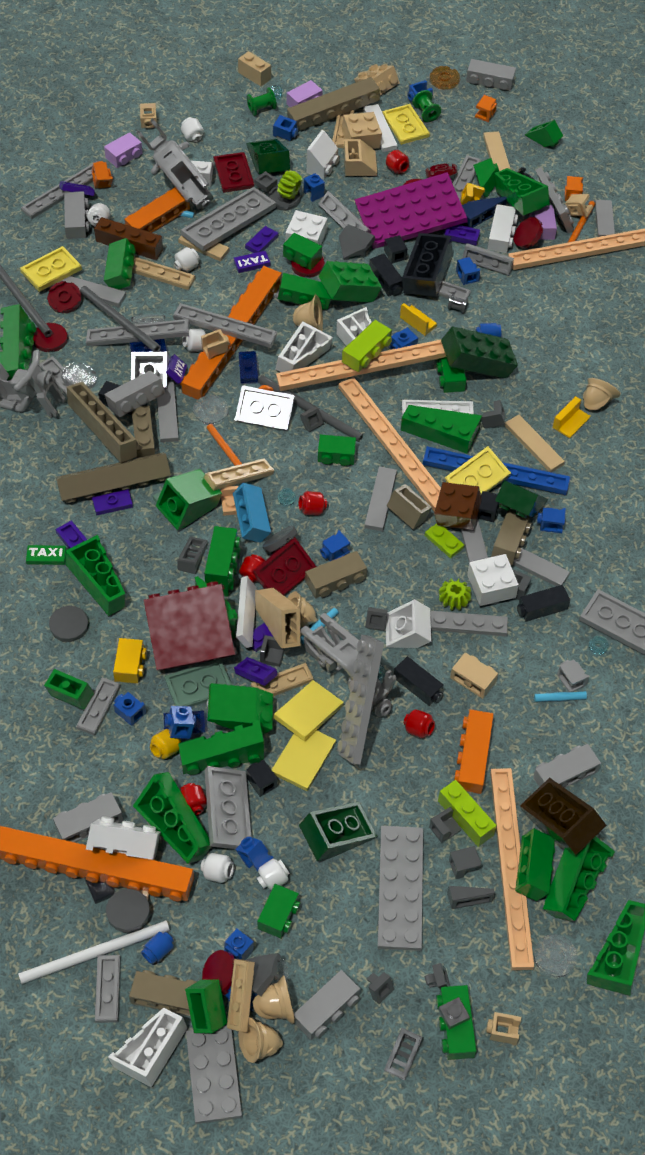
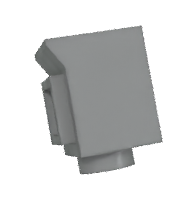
(572, 675)

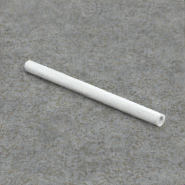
(93, 952)

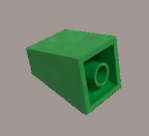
(187, 498)

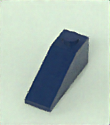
(481, 210)

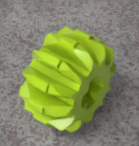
(289, 184)
(455, 594)

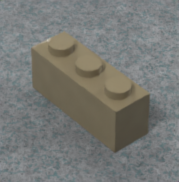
(143, 431)
(511, 536)
(336, 575)
(160, 992)

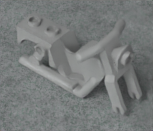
(178, 168)
(25, 384)
(342, 654)

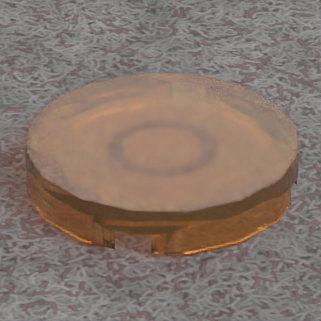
(440, 79)

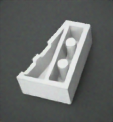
(352, 325)
(303, 348)
(123, 838)
(150, 1048)

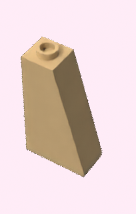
(280, 616)

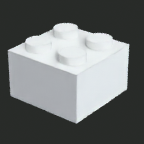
(308, 225)
(492, 579)

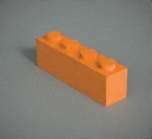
(159, 211)
(475, 750)

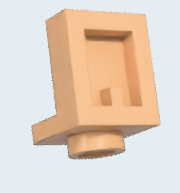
(227, 500)

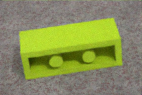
(366, 346)
(467, 813)

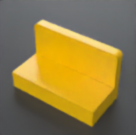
(417, 319)
(570, 418)

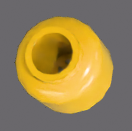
(164, 746)

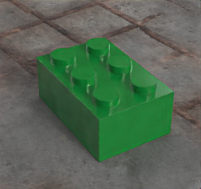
(350, 281)
(222, 558)

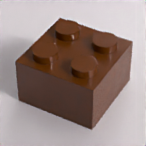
(458, 505)

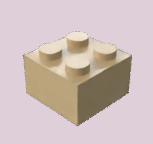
(363, 127)

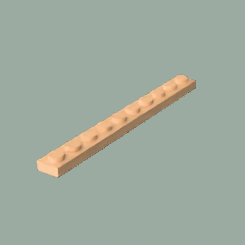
(578, 249)
(339, 370)
(391, 441)
(509, 851)

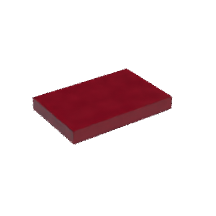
(233, 172)
(284, 567)

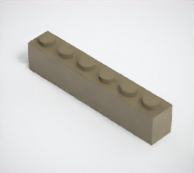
(334, 103)
(102, 422)
(113, 476)

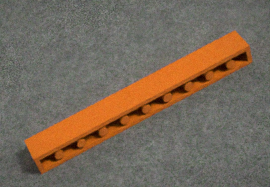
(248, 309)
(95, 864)

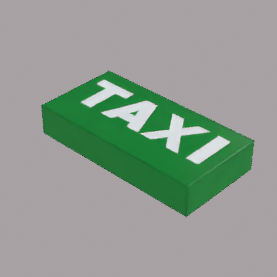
(45, 555)

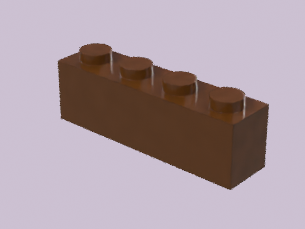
(145, 242)

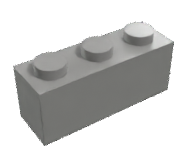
(490, 74)
(76, 215)
(134, 393)
(568, 768)
(76, 823)
(326, 1005)

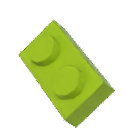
(444, 540)

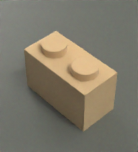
(254, 68)
(474, 675)

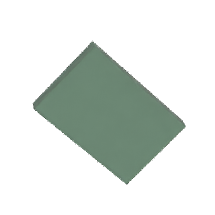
(191, 685)

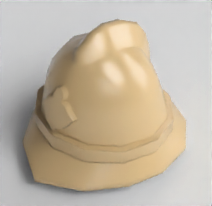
(310, 313)
(598, 394)
(307, 612)
(275, 1002)
(258, 1041)

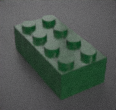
(479, 352)

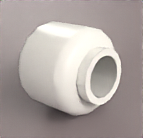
(192, 129)
(96, 212)
(186, 259)
(193, 341)
(217, 867)
(272, 873)

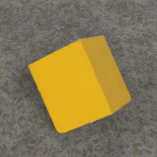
(471, 193)

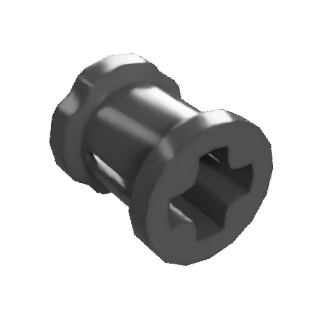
(453, 300)

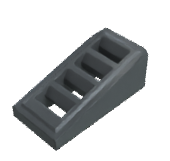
(191, 565)
(469, 896)
(411, 1036)

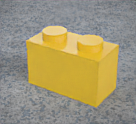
(128, 660)

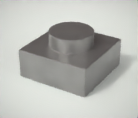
(453, 1013)

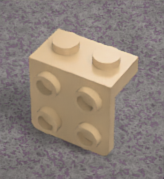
(383, 75)

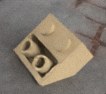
(359, 158)

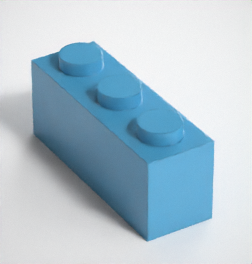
(251, 512)

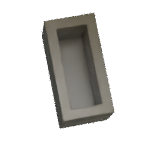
(409, 506)

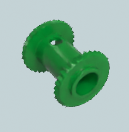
(261, 101)
(423, 101)

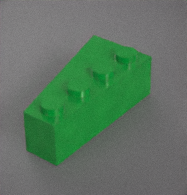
(521, 191)
(16, 339)
(443, 427)
(96, 574)
(223, 749)
(168, 811)
(575, 878)
(621, 952)

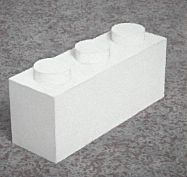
(502, 229)

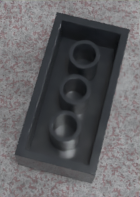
(427, 264)

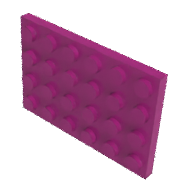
(411, 209)

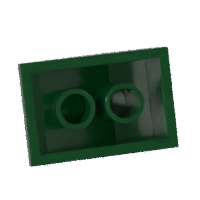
(269, 156)
(519, 499)
(336, 830)

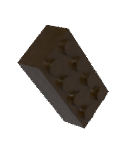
(563, 816)

